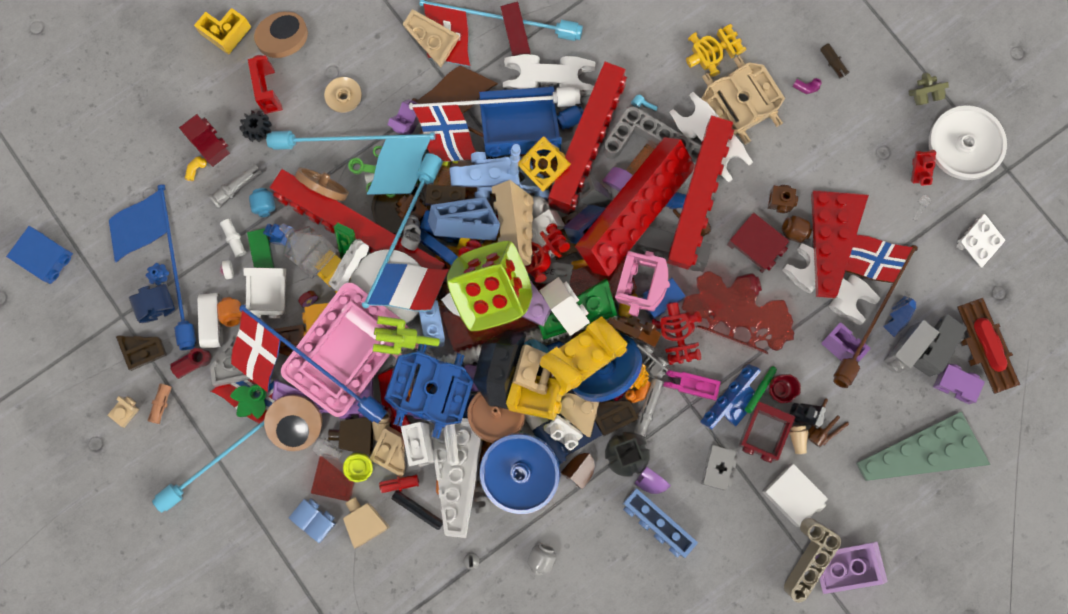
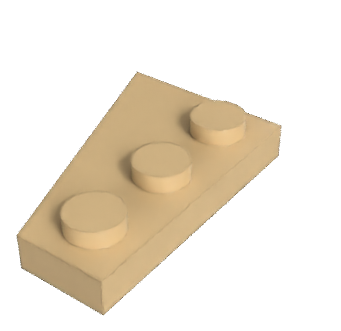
(431, 36)

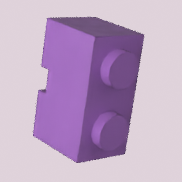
(843, 343)
(965, 385)

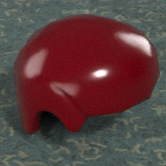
(784, 388)

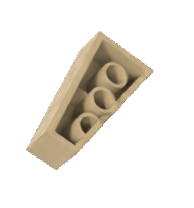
(515, 217)

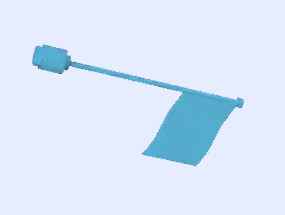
(395, 164)

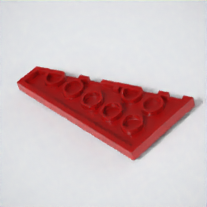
(835, 227)

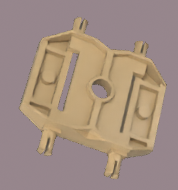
(762, 94)

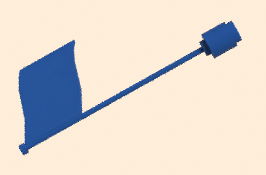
(141, 226)

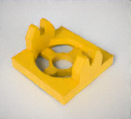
(562, 162)

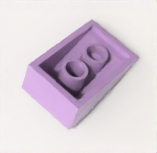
(854, 568)

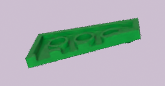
(597, 302)

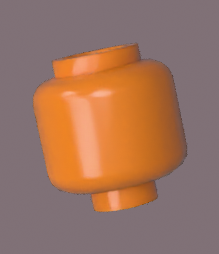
(229, 312)

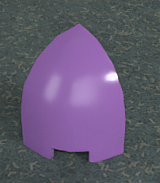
(651, 482)

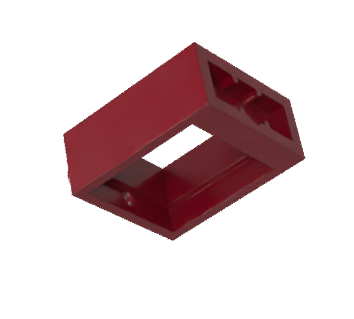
(775, 414)

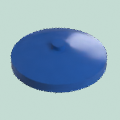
(614, 377)
(520, 473)

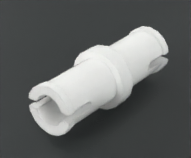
(233, 238)

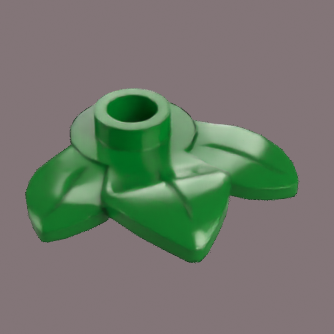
(248, 403)

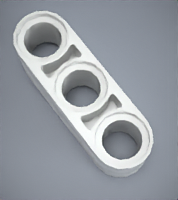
(208, 323)

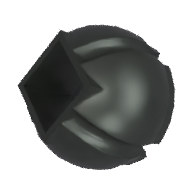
(614, 460)

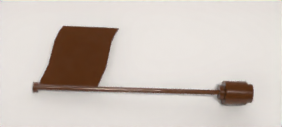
(465, 85)

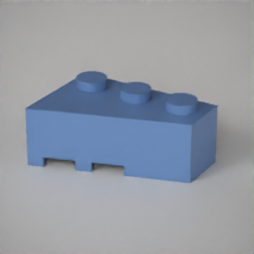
(464, 219)

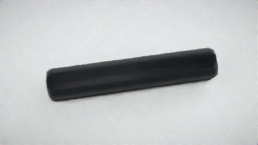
(417, 510)

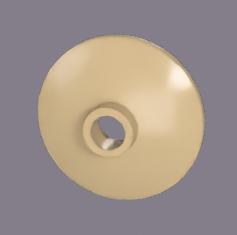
(340, 87)

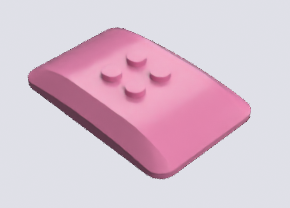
(343, 347)

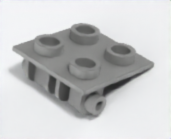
(661, 363)

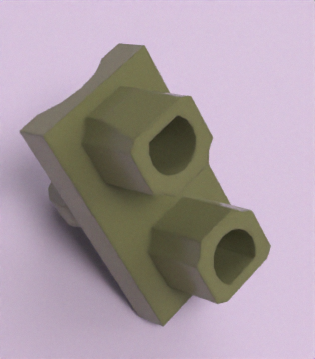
(937, 90)

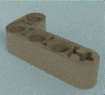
(793, 587)

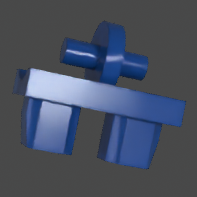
(276, 235)

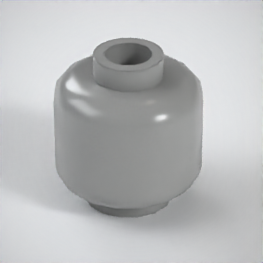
(541, 559)

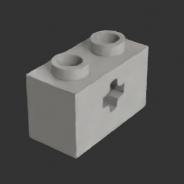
(711, 475)

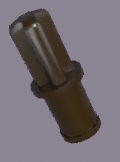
(834, 61)

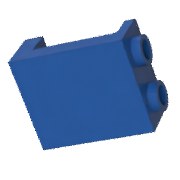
(39, 255)

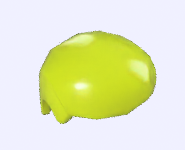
(357, 467)

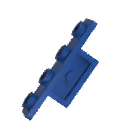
(734, 399)

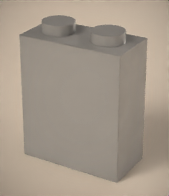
(910, 347)

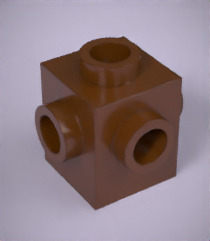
(782, 198)
(404, 203)

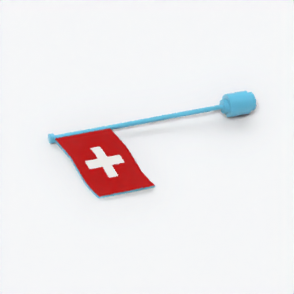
(456, 21)

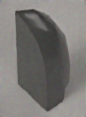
(595, 193)

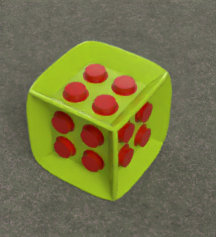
(490, 286)

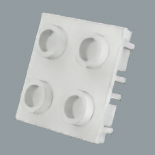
(981, 240)

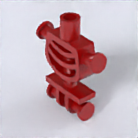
(541, 260)
(673, 319)

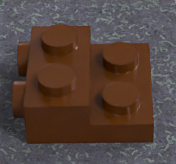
(633, 328)

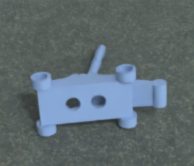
(493, 172)

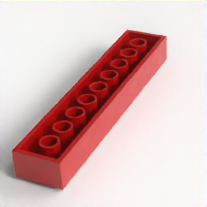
(330, 212)

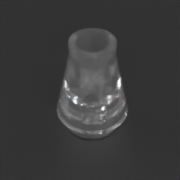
(327, 449)

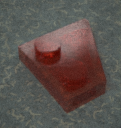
(331, 482)

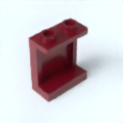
(759, 242)

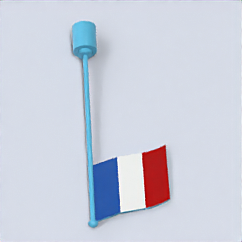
(406, 284)

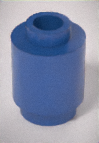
(569, 117)

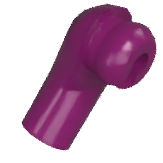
(809, 87)

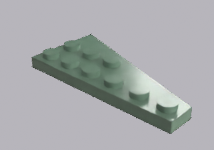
(935, 449)

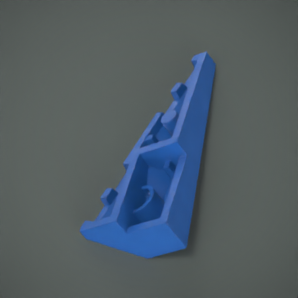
(900, 315)

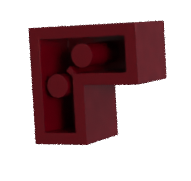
(203, 137)

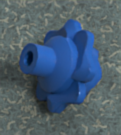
(157, 274)

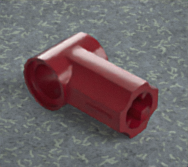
(190, 363)

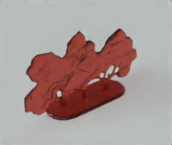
(738, 309)

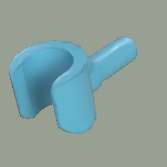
(639, 100)

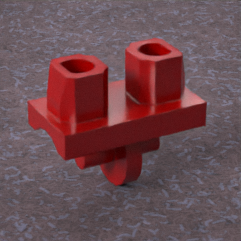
(923, 167)

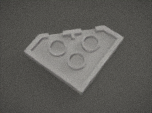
(222, 370)

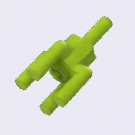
(400, 336)

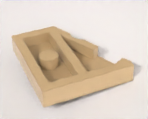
(579, 412)
(390, 451)

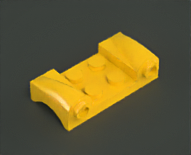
(584, 354)

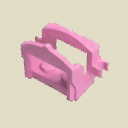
(658, 285)

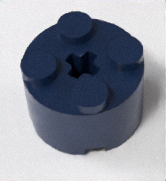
(152, 303)

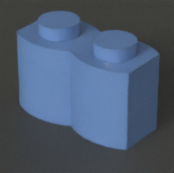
(313, 520)

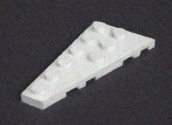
(457, 481)

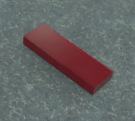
(515, 29)

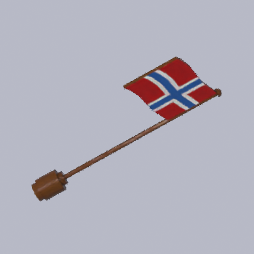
(877, 262)

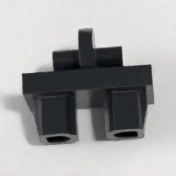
(808, 414)

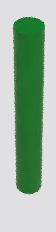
(761, 389)

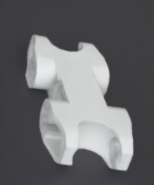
(549, 75)
(696, 125)
(849, 291)

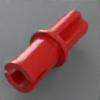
(399, 483)

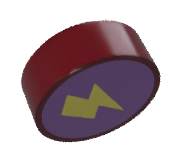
(307, 298)

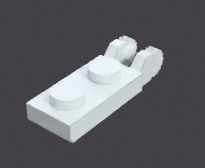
(348, 264)

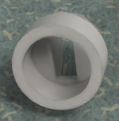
(476, 561)

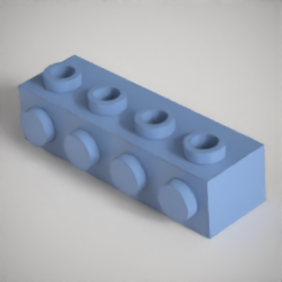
(654, 518)

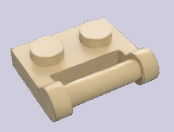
(527, 370)

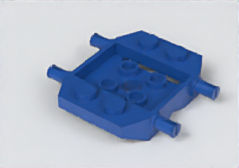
(427, 405)

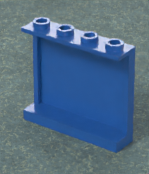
(518, 122)

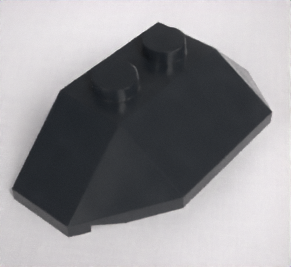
(497, 367)

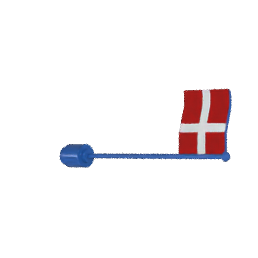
(257, 353)

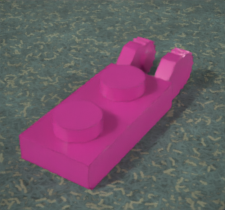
(694, 385)

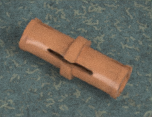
(159, 403)

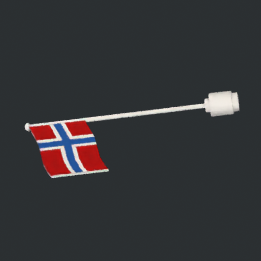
(451, 130)

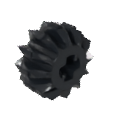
(251, 120)

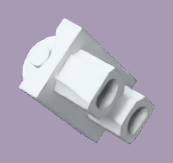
(563, 431)

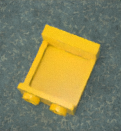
(535, 404)

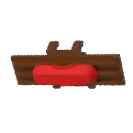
(988, 346)

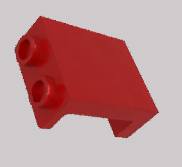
(259, 68)

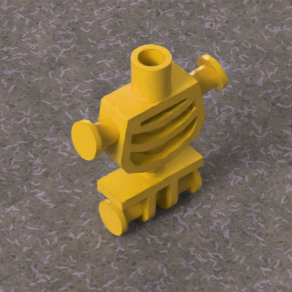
(702, 49)

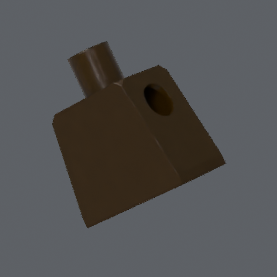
(354, 435)

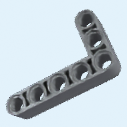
(651, 135)

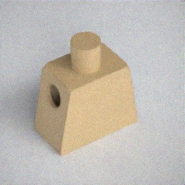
(363, 523)

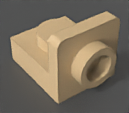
(123, 411)

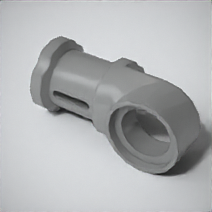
(411, 233)

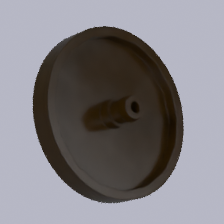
(385, 211)

